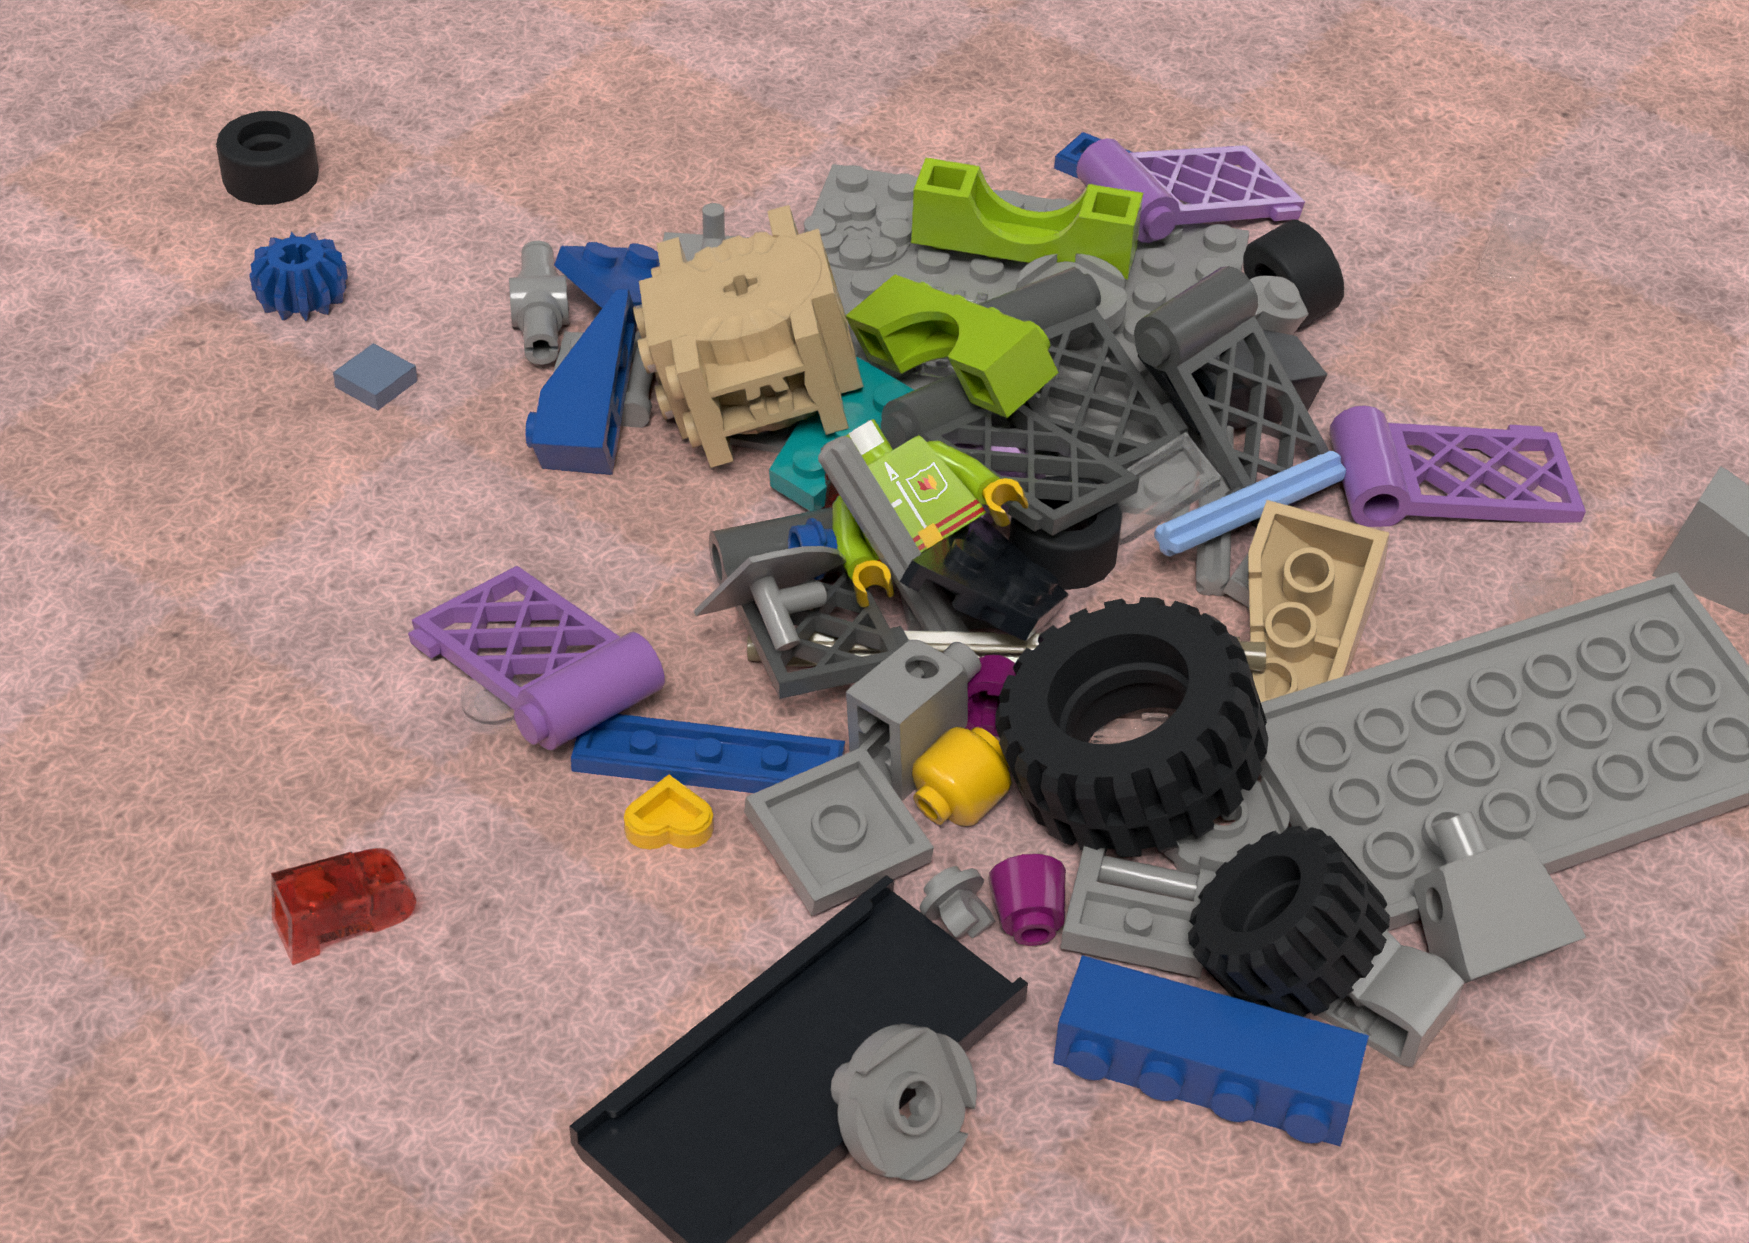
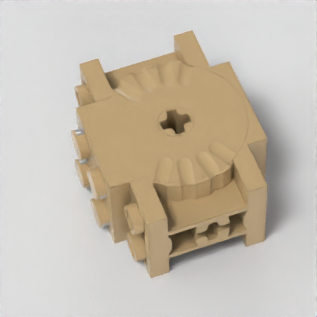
(747, 336)

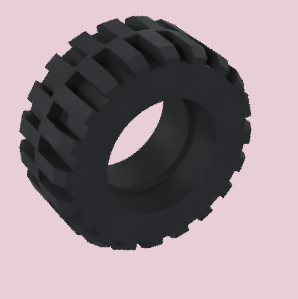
(1153, 785)

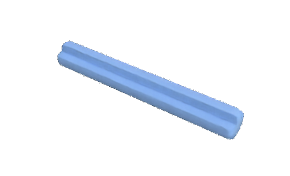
(1248, 503)

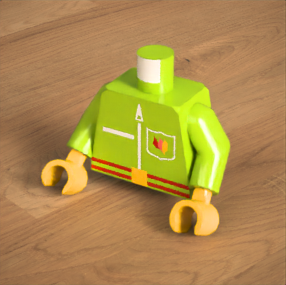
(931, 491)

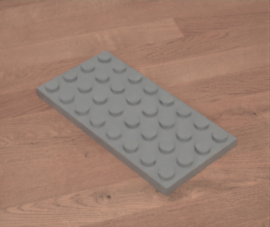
(1545, 729)

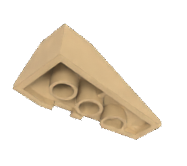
(1310, 595)

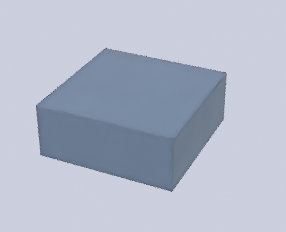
(375, 376)

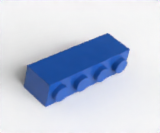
(1210, 1051)

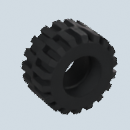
(1289, 922)

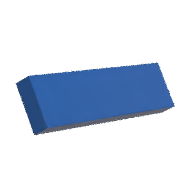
(698, 753)

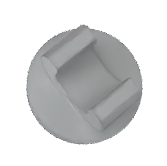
(954, 900)

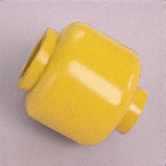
(961, 776)

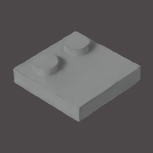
(838, 830)

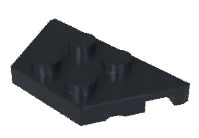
(990, 579)

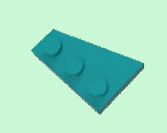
(797, 467)

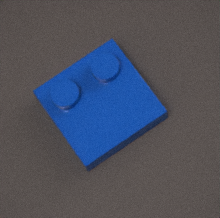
(603, 269)

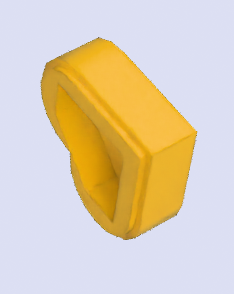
(668, 816)

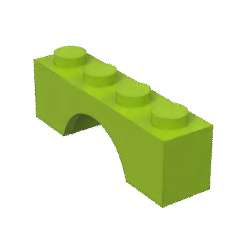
(963, 214)
(992, 353)

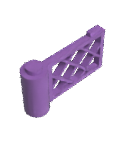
(1190, 177)
(1386, 475)
(575, 687)

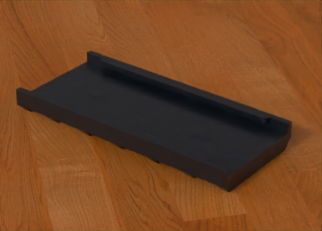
(743, 1102)

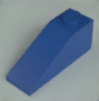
(586, 395)

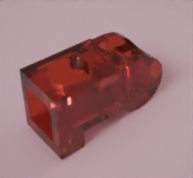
(338, 899)

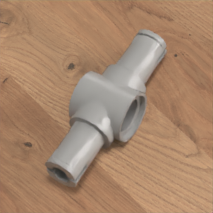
(539, 302)

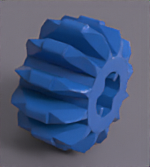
(298, 275)

